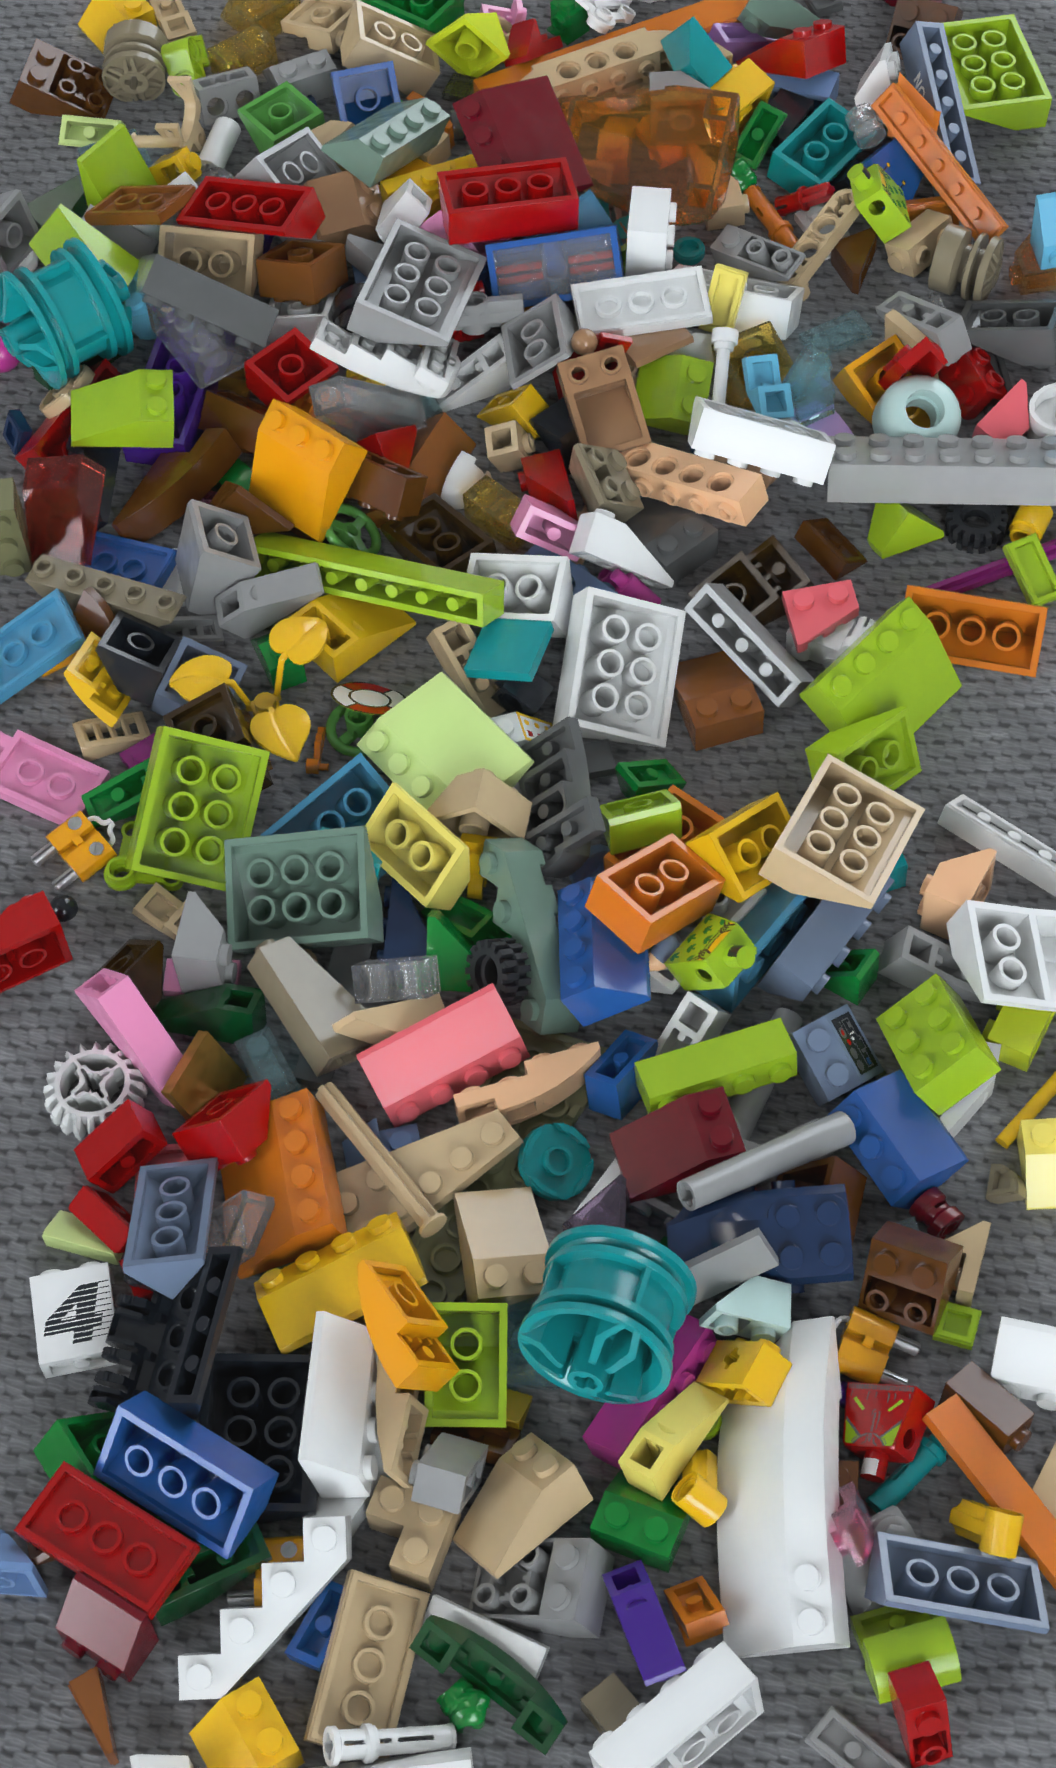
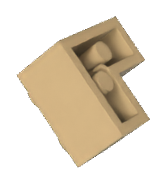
(421, 1529)

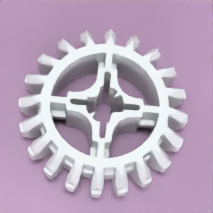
(73, 1112)

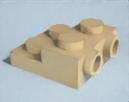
(319, 22)

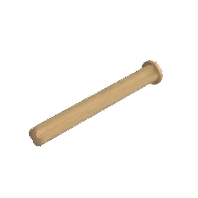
(381, 1160)

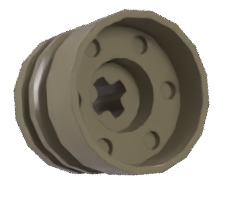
(134, 61)
(971, 265)

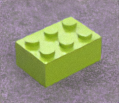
(938, 1044)

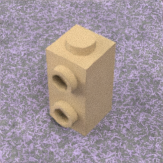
(916, 246)

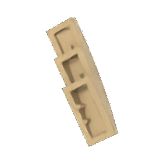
(399, 1426)

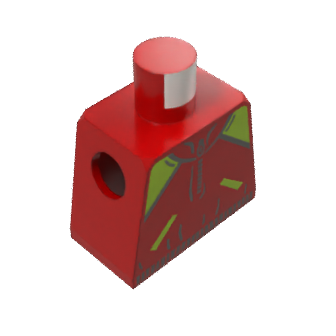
(884, 1425)

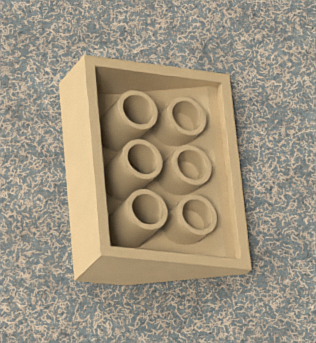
(842, 838)

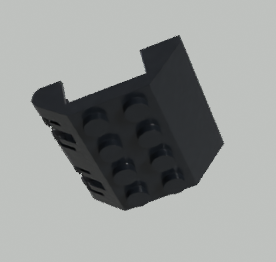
(172, 1342)

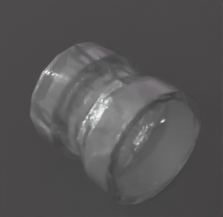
(866, 127)

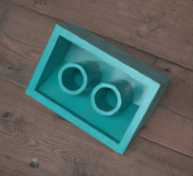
(814, 150)

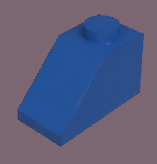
(612, 1078)

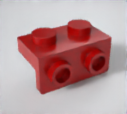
(922, 359)
(973, 382)

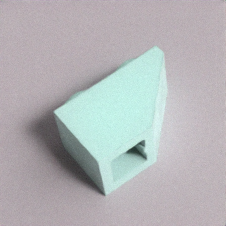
(752, 1310)

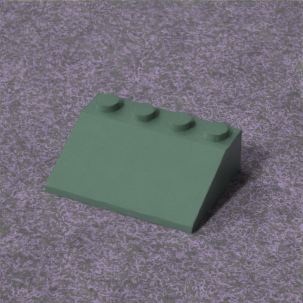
(302, 886)

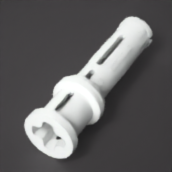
(368, 1739)

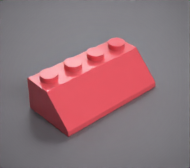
(443, 1055)

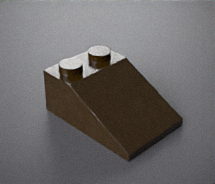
(438, 536)

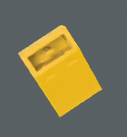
(354, 631)

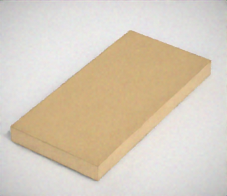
(367, 1656)

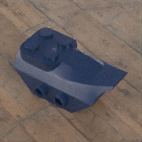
(801, 1224)

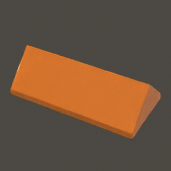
(984, 629)

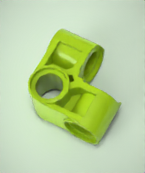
(186, 57)

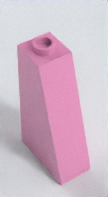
(132, 1027)

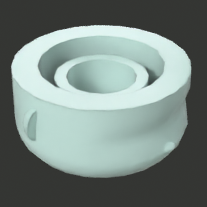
(921, 392)

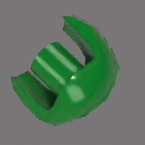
(743, 174)
(464, 1705)

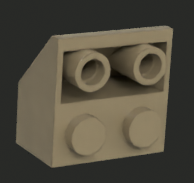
(604, 481)

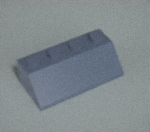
(819, 945)

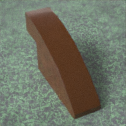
(174, 482)

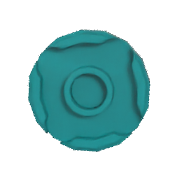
(555, 1161)

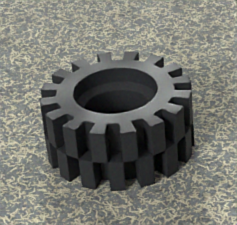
(976, 537)
(503, 965)

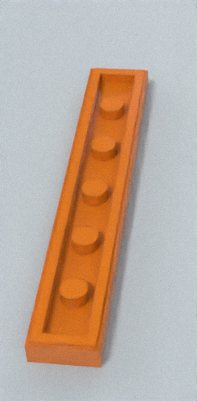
(938, 163)
(995, 1478)

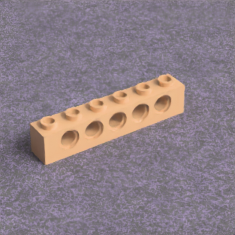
(696, 483)

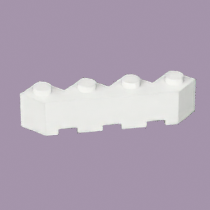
(286, 1594)

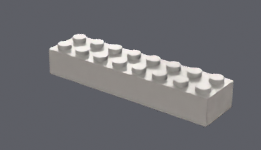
(942, 470)

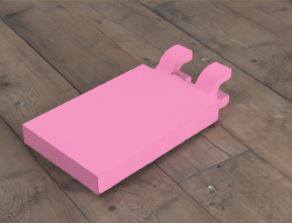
(45, 777)

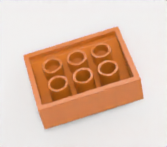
(301, 1176)

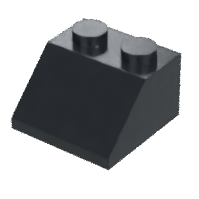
(136, 655)

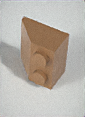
(348, 207)

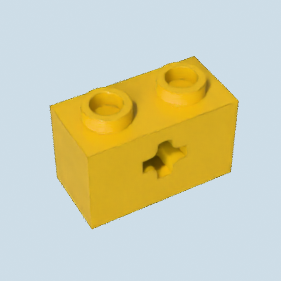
(745, 1371)

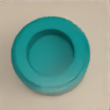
(689, 250)

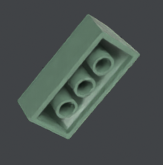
(388, 139)

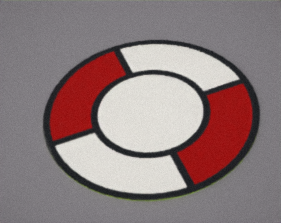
(366, 697)

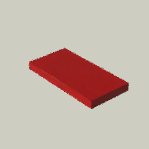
(107, 1539)

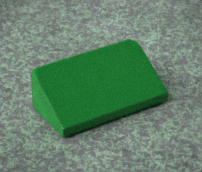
(759, 133)

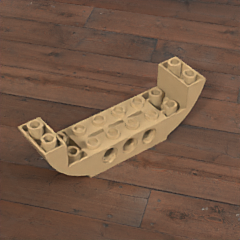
(610, 65)

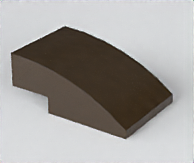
(760, 579)
(215, 716)

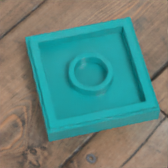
(509, 650)

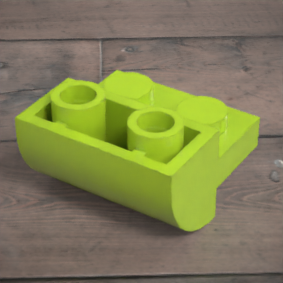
(902, 1638)

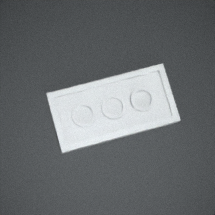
(643, 302)

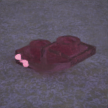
(853, 1526)

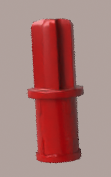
(804, 198)

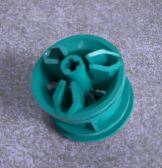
(65, 313)
(608, 1314)

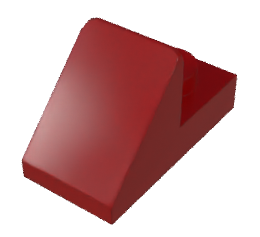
(527, 43)

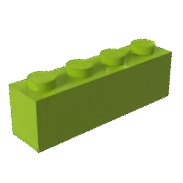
(734, 1060)

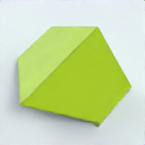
(899, 529)

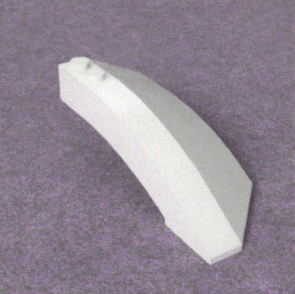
(1006, 953)
(781, 1486)

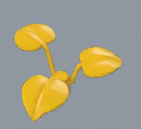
(273, 726)

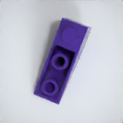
(643, 1623)

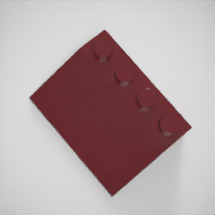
(520, 125)

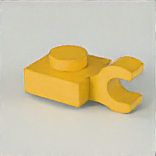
(477, 882)

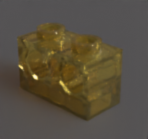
(249, 48)
(492, 510)

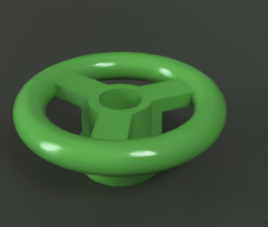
(349, 533)
(357, 727)

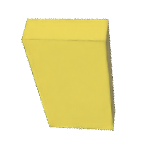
(725, 296)

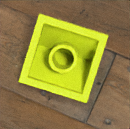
(471, 44)

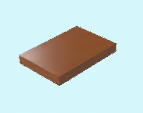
(140, 205)

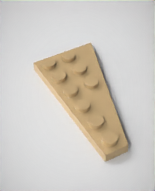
(436, 1164)

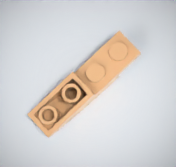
(545, 1084)

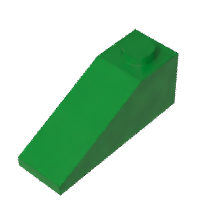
(118, 796)

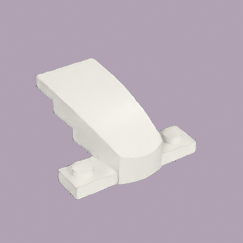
(406, 367)

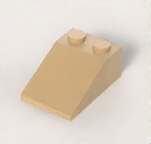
(500, 1244)
(521, 1505)

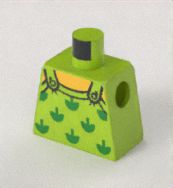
(871, 192)
(711, 955)

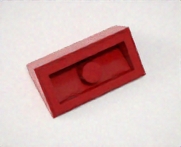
(102, 1216)

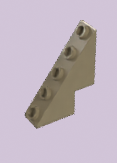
(123, 594)

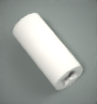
(219, 143)

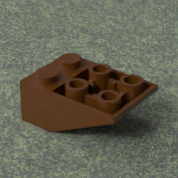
(60, 84)

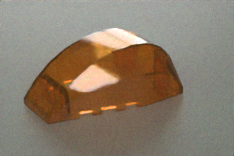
(659, 140)

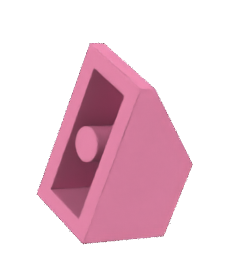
(544, 526)

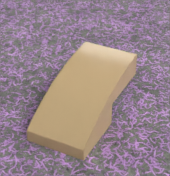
(160, 910)

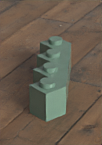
(528, 913)

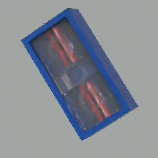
(553, 262)

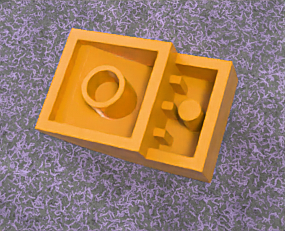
(404, 1327)

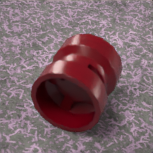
(936, 1213)

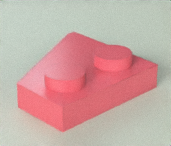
(819, 610)

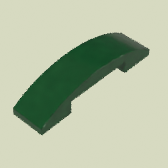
(496, 1674)

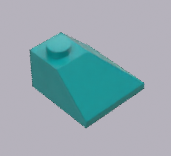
(695, 53)

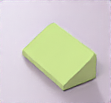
(82, 131)
(71, 1235)

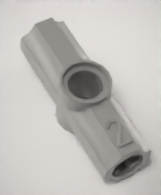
(488, 312)

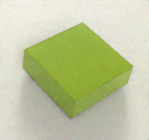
(958, 1326)

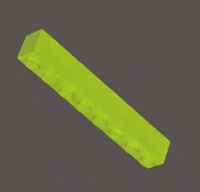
(387, 580)

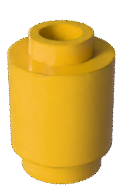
(1030, 520)

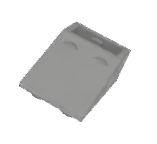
(549, 1590)

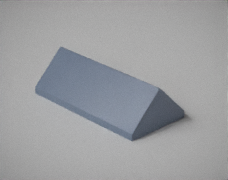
(170, 1224)
(956, 1583)

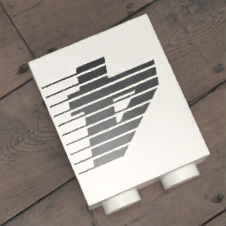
(72, 1317)

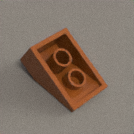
(717, 701)

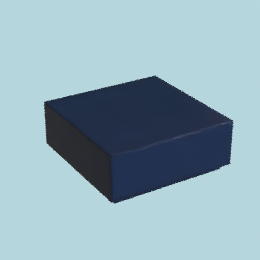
(16, 430)

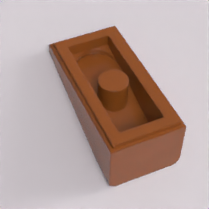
(92, 1700)

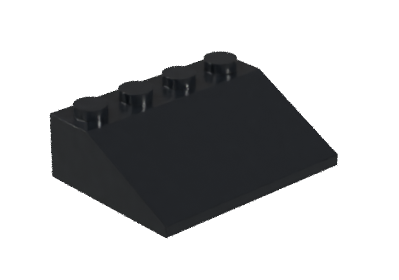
(260, 1409)

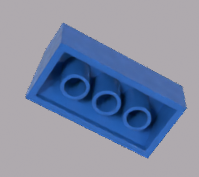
(596, 967)
(184, 1473)

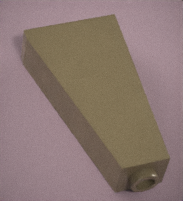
(306, 1003)

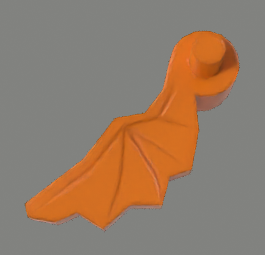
(314, 764)

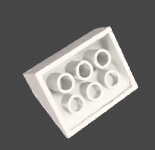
(620, 667)

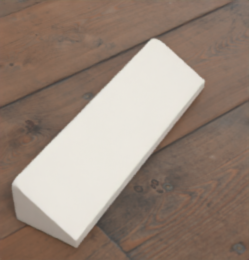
(1010, 851)

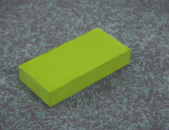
(1032, 569)

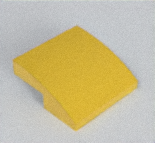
(93, 684)

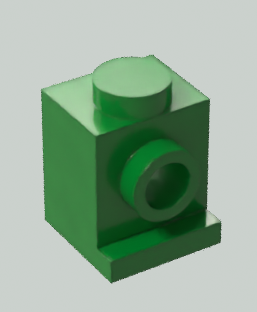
(568, 20)

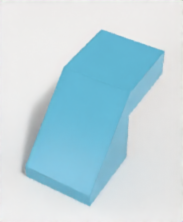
(765, 387)

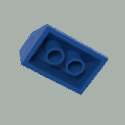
(900, 1139)

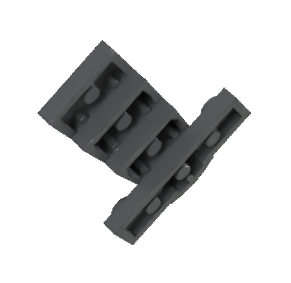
(562, 808)

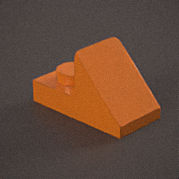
(696, 1610)

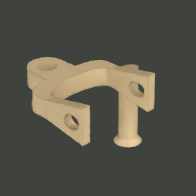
(191, 132)

